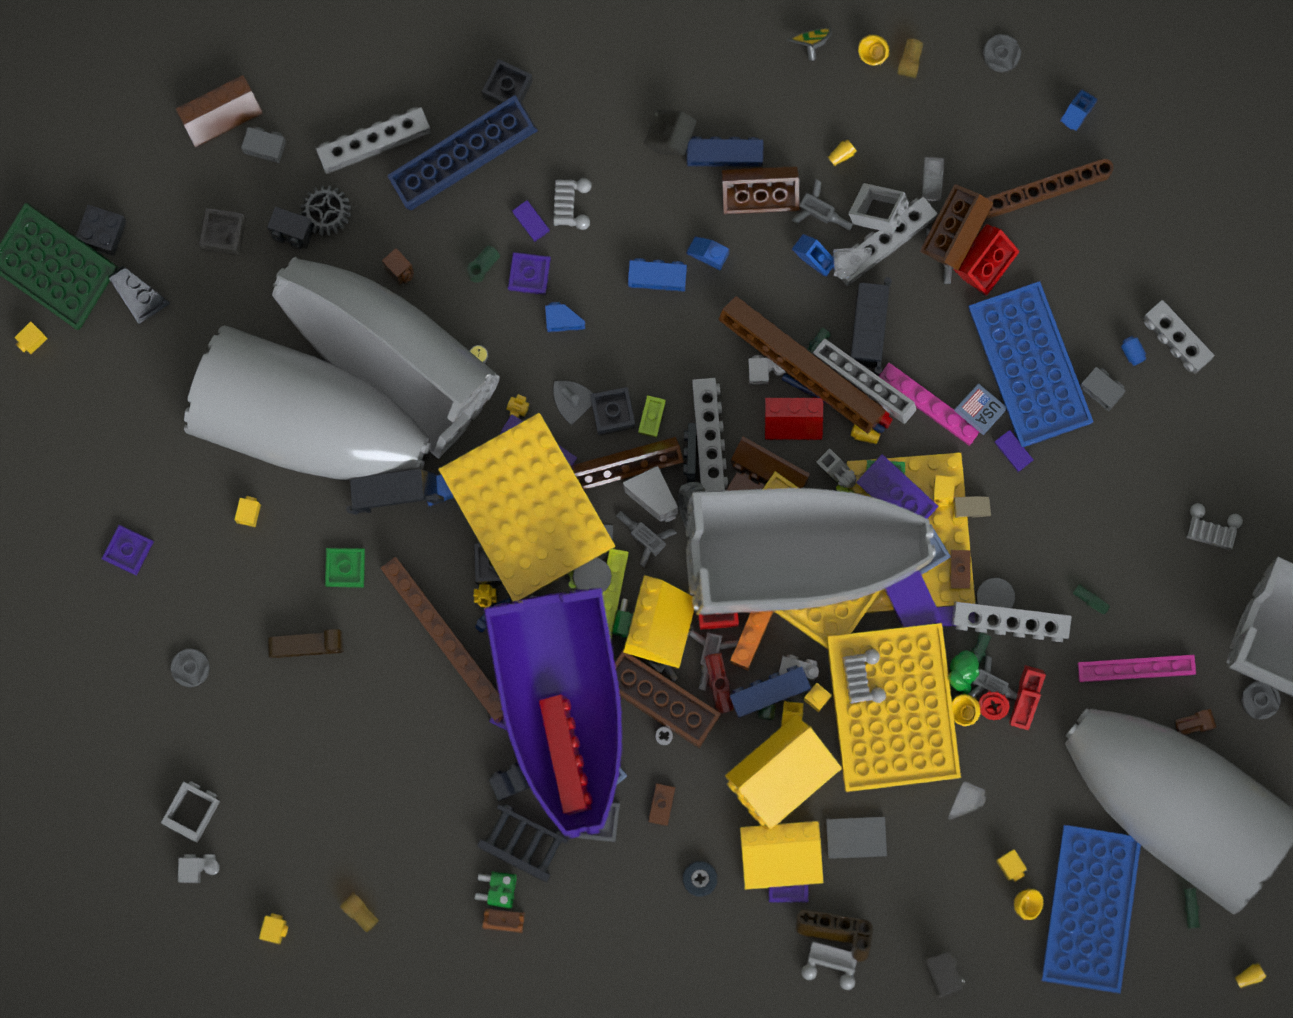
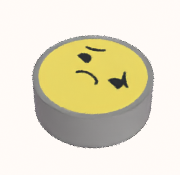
(480, 352)

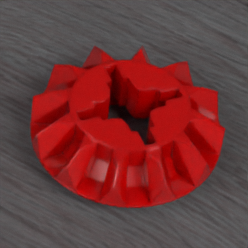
(989, 711)

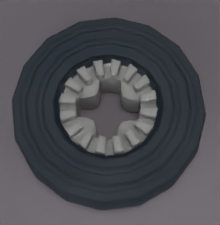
(694, 887)

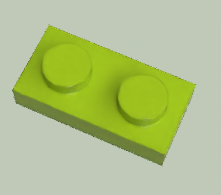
(652, 416)

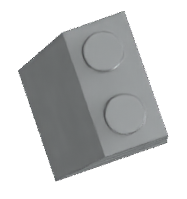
(652, 494)

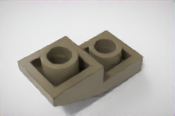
(971, 507)

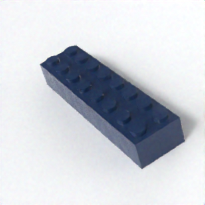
(462, 153)

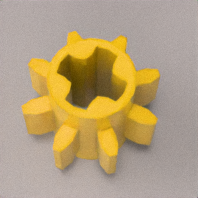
(518, 406)
(485, 595)

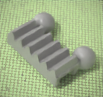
(565, 203)
(1211, 533)
(856, 677)
(832, 958)

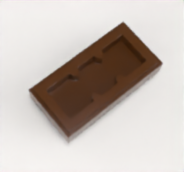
(960, 569)
(661, 804)

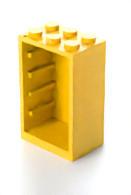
(782, 772)

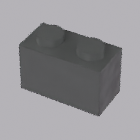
(263, 144)
(1103, 388)

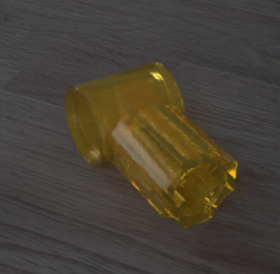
(909, 63)
(356, 909)

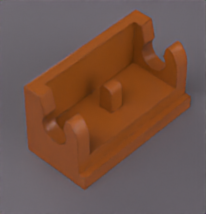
(503, 920)

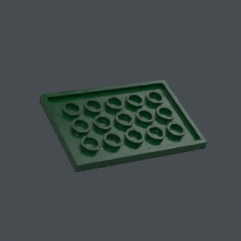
(53, 266)

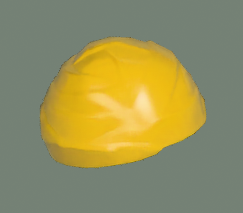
(873, 50)
(965, 709)
(1028, 904)

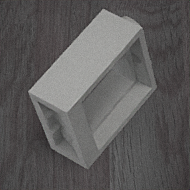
(863, 201)
(167, 820)

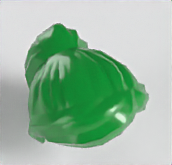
(963, 671)

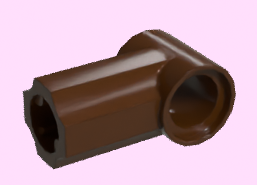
(1200, 721)

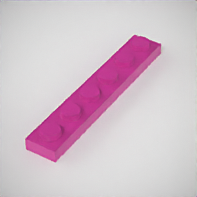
(930, 404)
(1136, 668)

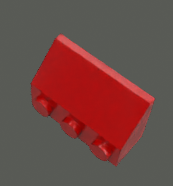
(987, 259)
(793, 419)

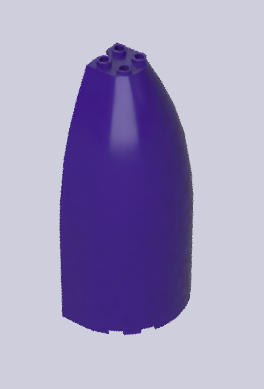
(553, 649)

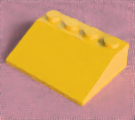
(660, 623)
(781, 855)

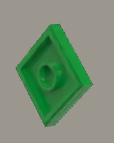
(345, 567)

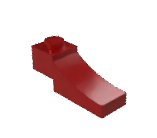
(1027, 697)

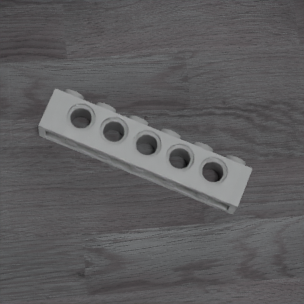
(368, 149)
(926, 216)
(866, 381)
(701, 388)
(1060, 622)

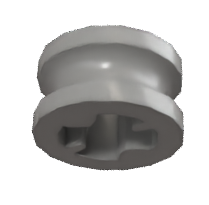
(664, 730)

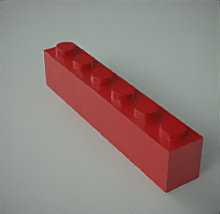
(565, 754)

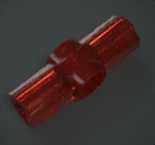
(716, 670)

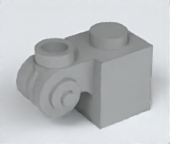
(759, 368)
(837, 469)
(809, 667)
(191, 867)

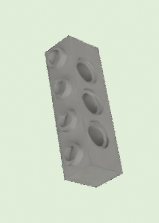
(1163, 312)

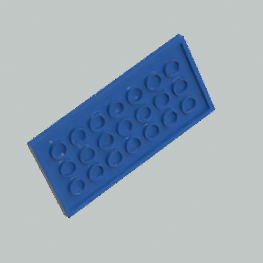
(1030, 364)
(1091, 909)

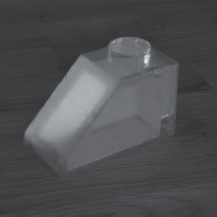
(932, 178)
(848, 261)
(967, 800)

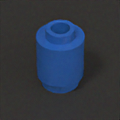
(1133, 350)

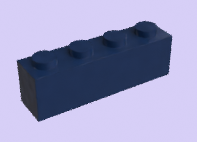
(725, 152)
(770, 692)

